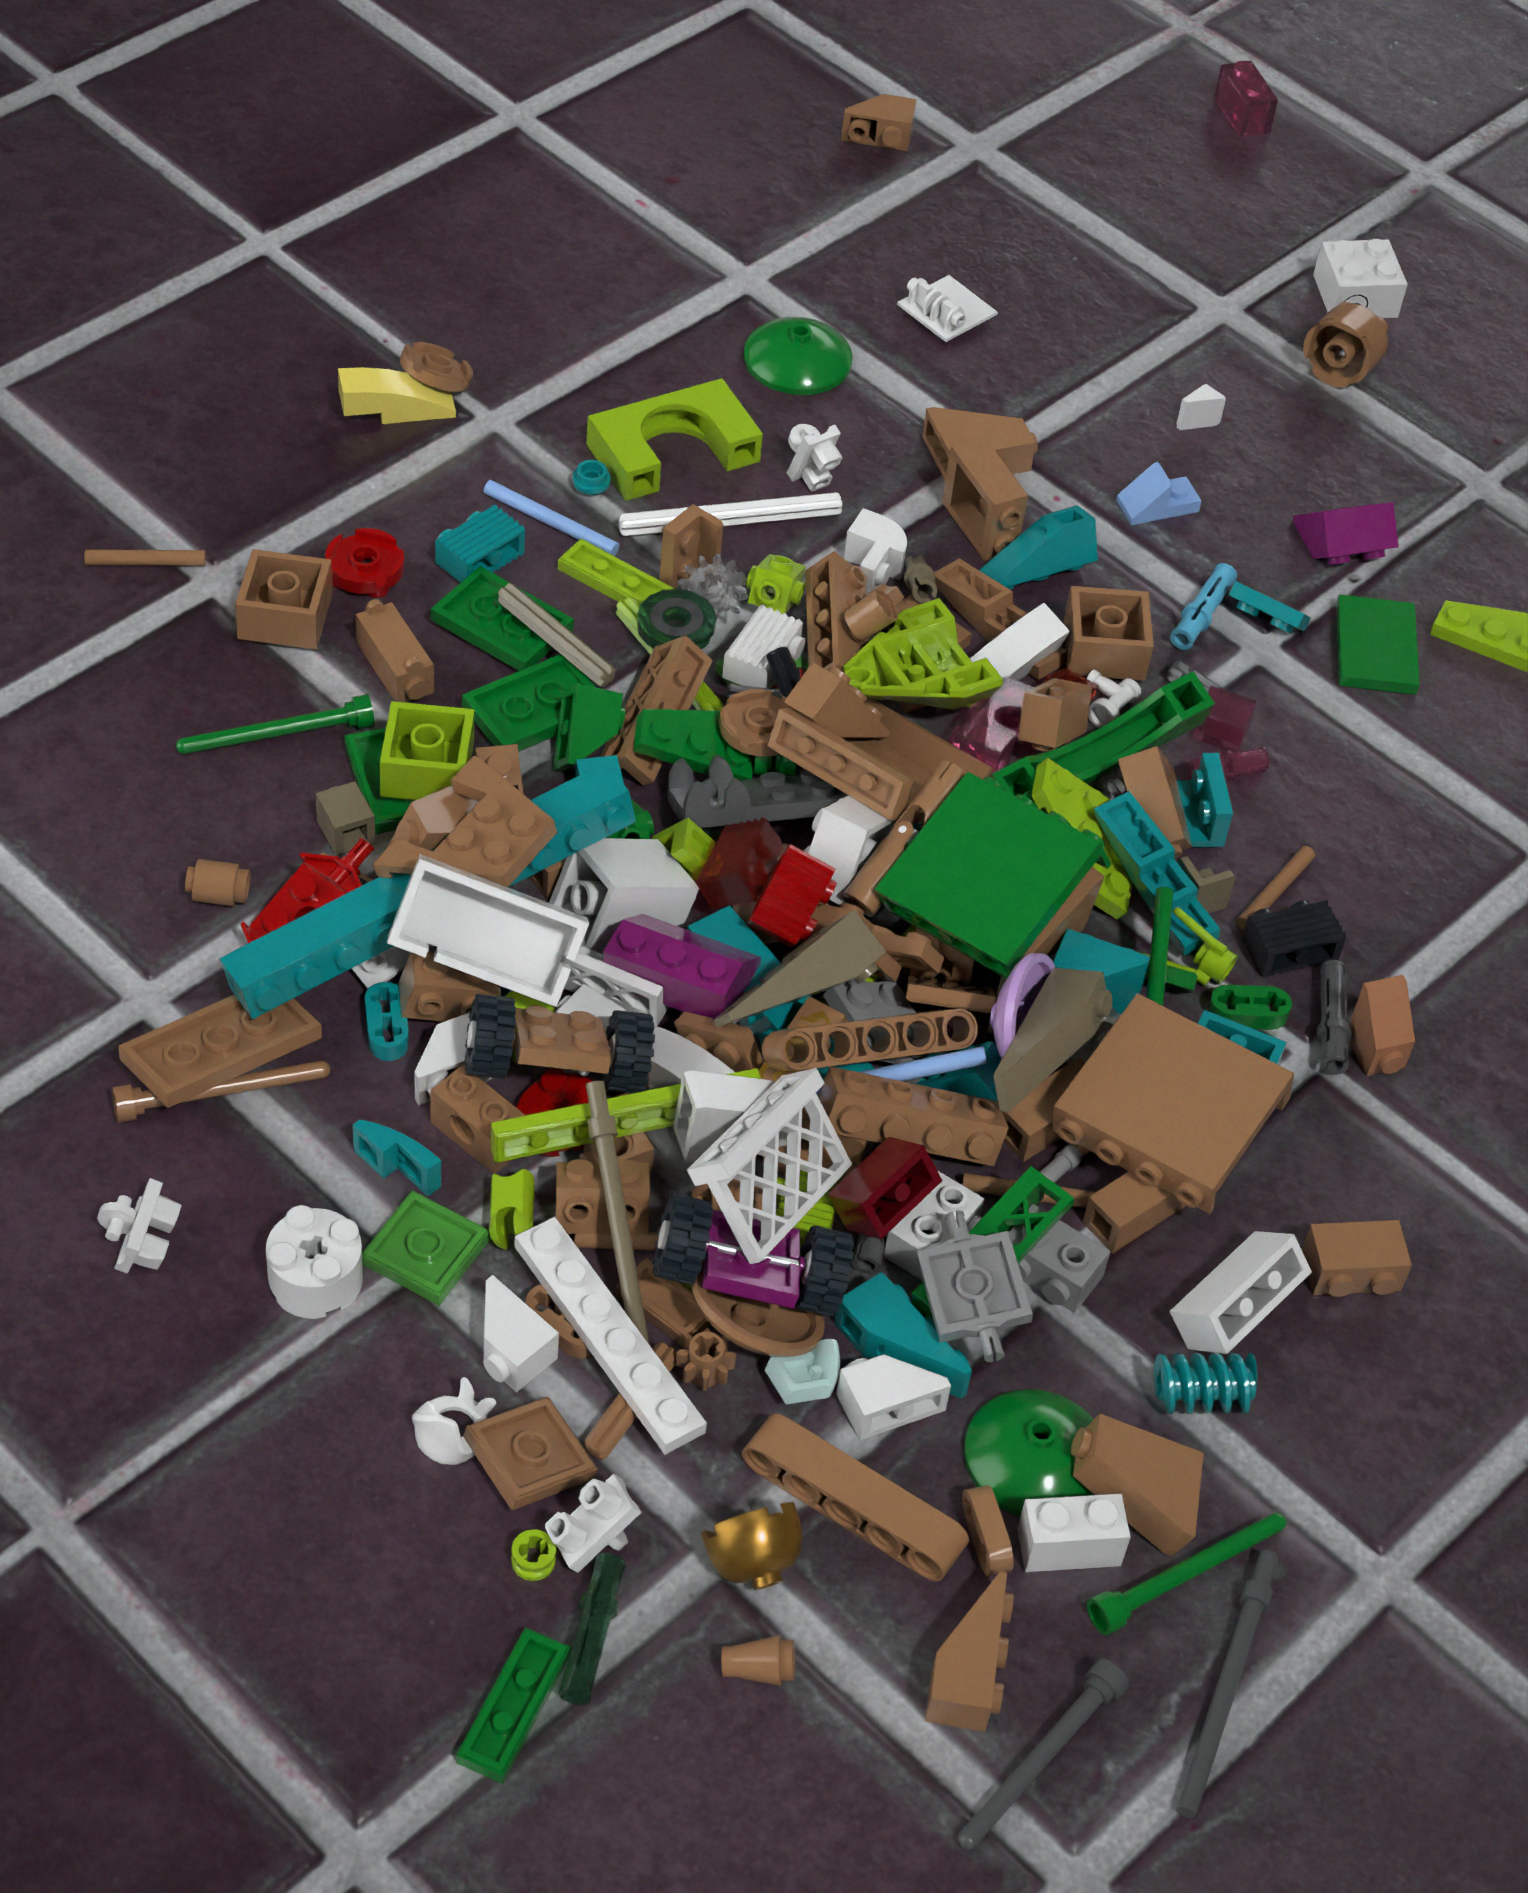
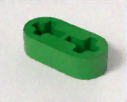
(1251, 1005)

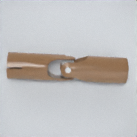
(920, 810)

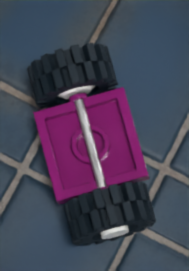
(784, 1278)

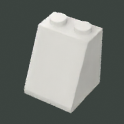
(621, 881)

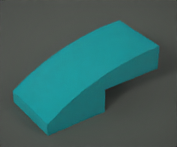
(391, 1150)

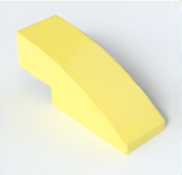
(392, 395)

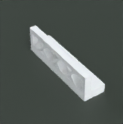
(619, 985)

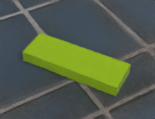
(608, 573)

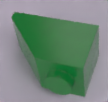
(586, 722)

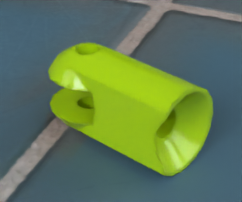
(511, 1206)

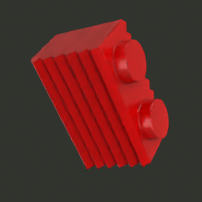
(792, 897)

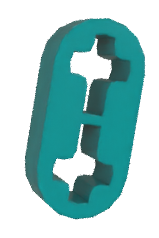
(379, 1021)

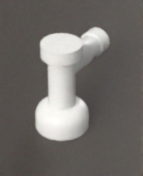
(1106, 710)

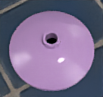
(1017, 997)

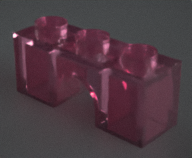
(993, 726)

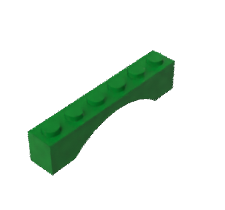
(1149, 724)

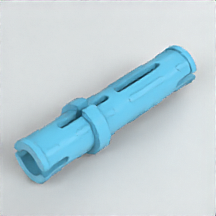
(1198, 614)

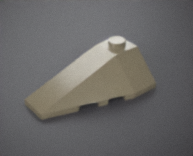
(823, 961)
(1053, 1030)

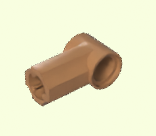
(874, 611)

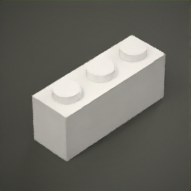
(1240, 1292)

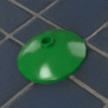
(798, 356)
(1014, 1462)

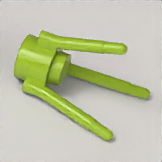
(1212, 958)

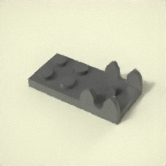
(729, 800)

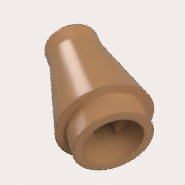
(761, 1660)

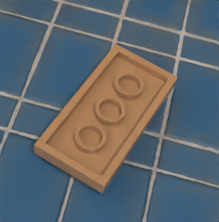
(215, 1047)

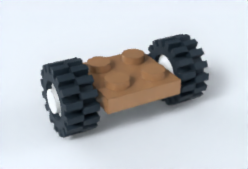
(559, 1041)

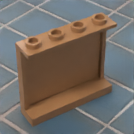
(872, 770)
(1170, 1101)

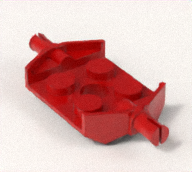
(310, 887)

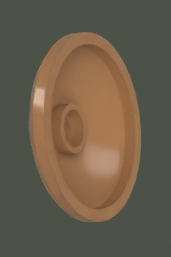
(758, 1324)

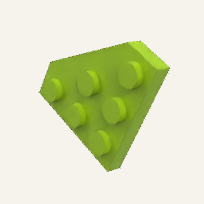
(1075, 801)

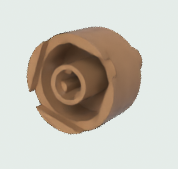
(1346, 344)

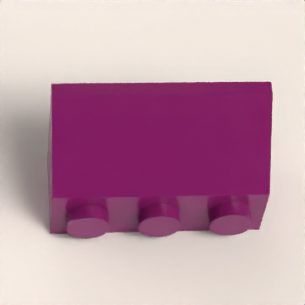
(691, 968)

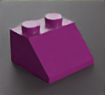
(1349, 531)

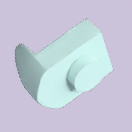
(806, 1375)

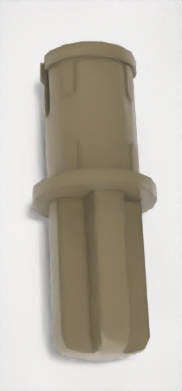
(920, 579)

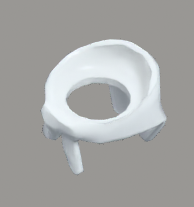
(440, 1435)

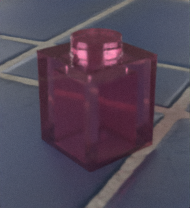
(1227, 721)

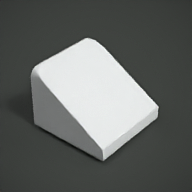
(1201, 409)

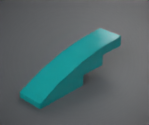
(1152, 864)

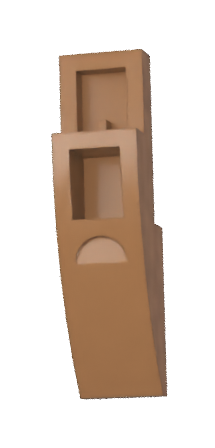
(909, 951)

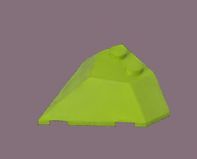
(922, 663)

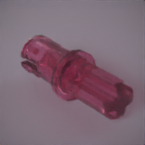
(1237, 762)

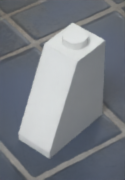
(710, 1106)

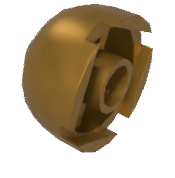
(755, 1545)

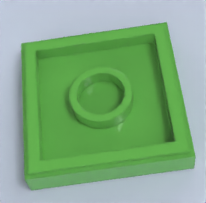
(425, 1247)

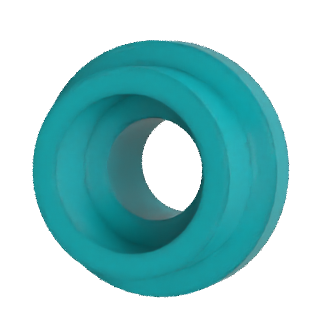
(591, 477)

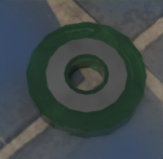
(676, 605)

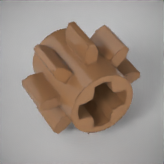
(705, 1359)

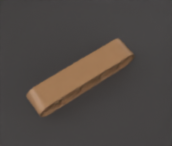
(852, 1045)
(856, 1497)

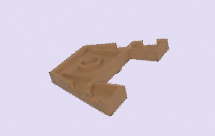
(493, 838)

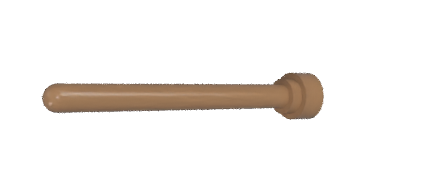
(130, 1101)

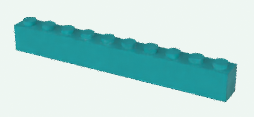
(359, 922)

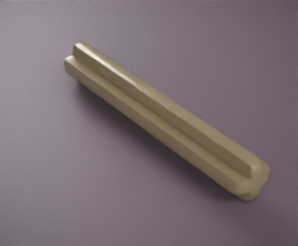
(556, 635)

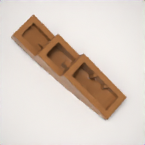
(988, 607)

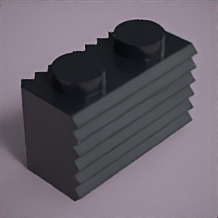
(1293, 937)

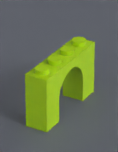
(704, 411)

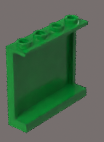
(989, 872)

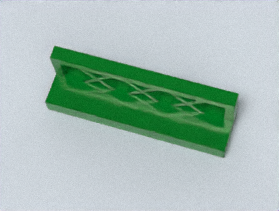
(1014, 1210)

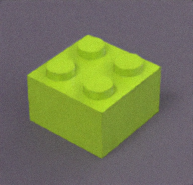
(424, 748)

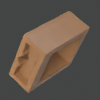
(979, 474)

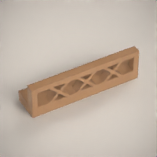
(666, 683)

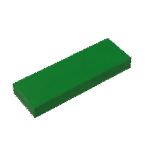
(513, 1705)

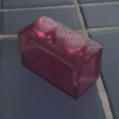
(1245, 98)

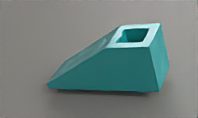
(1048, 546)
(883, 1321)

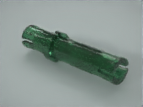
(597, 1609)

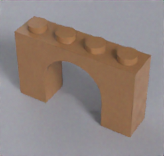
(1116, 1211)

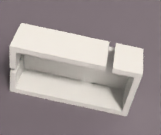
(488, 930)

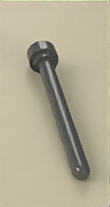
(1103, 1685)

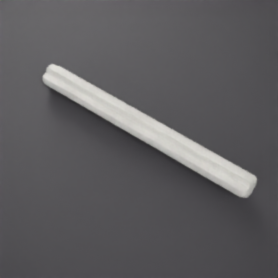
(738, 512)

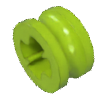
(520, 1548)

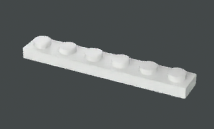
(610, 1335)

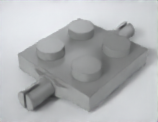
(873, 1001)
(974, 1286)

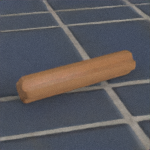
(619, 1414)

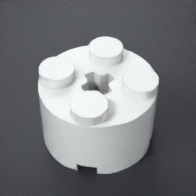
(314, 1261)

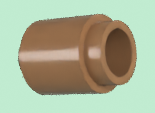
(218, 882)

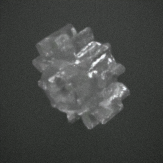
(728, 584)

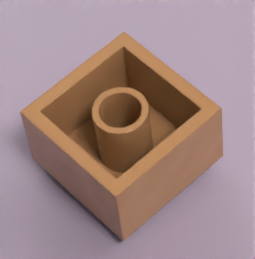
(284, 599)
(1108, 632)

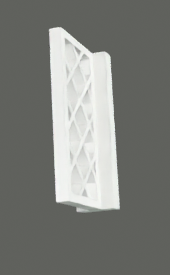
(758, 1133)

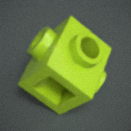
(776, 583)

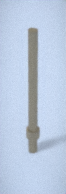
(603, 1130)

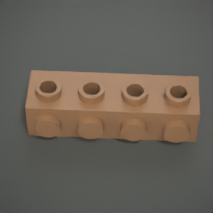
(830, 590)
(937, 1118)

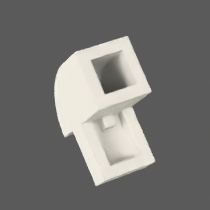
(877, 547)

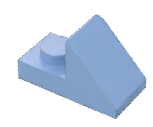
(1157, 497)

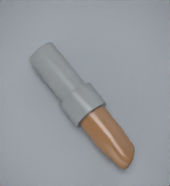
(1064, 1161)

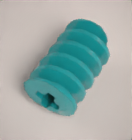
(1205, 1381)

